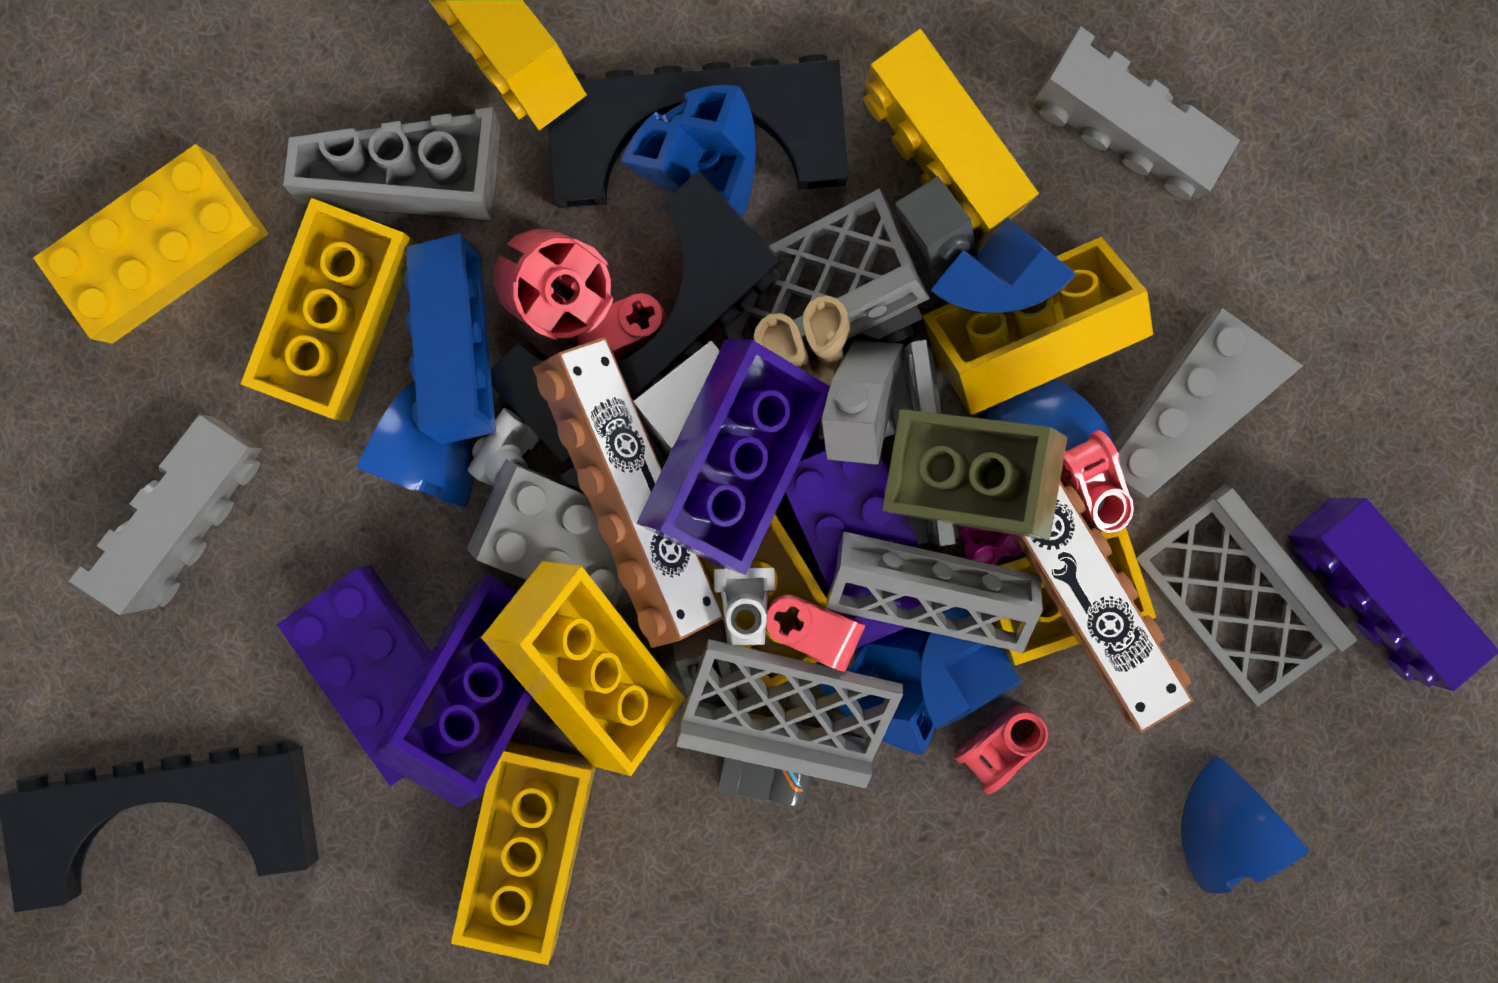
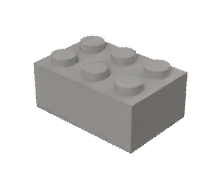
(542, 520)

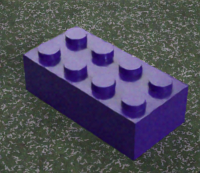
(735, 455)
(850, 499)
(1391, 594)
(359, 654)
(458, 706)

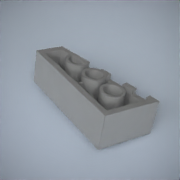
(1134, 119)
(401, 168)
(1199, 397)
(171, 519)

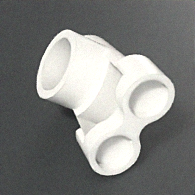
(509, 442)
(745, 593)

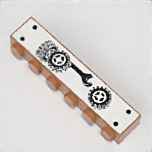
(618, 475)
(1104, 617)

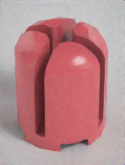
(527, 290)

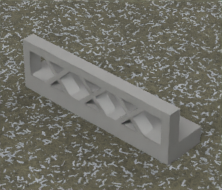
(939, 584)

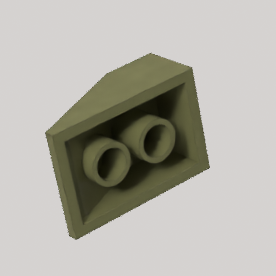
(975, 473)

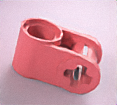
(619, 328)
(1095, 475)
(821, 635)
(1000, 749)

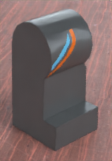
(763, 783)

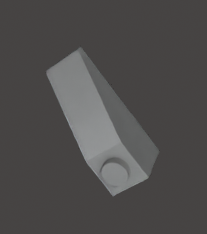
(861, 402)

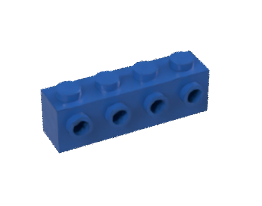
(449, 340)

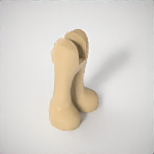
(826, 331)

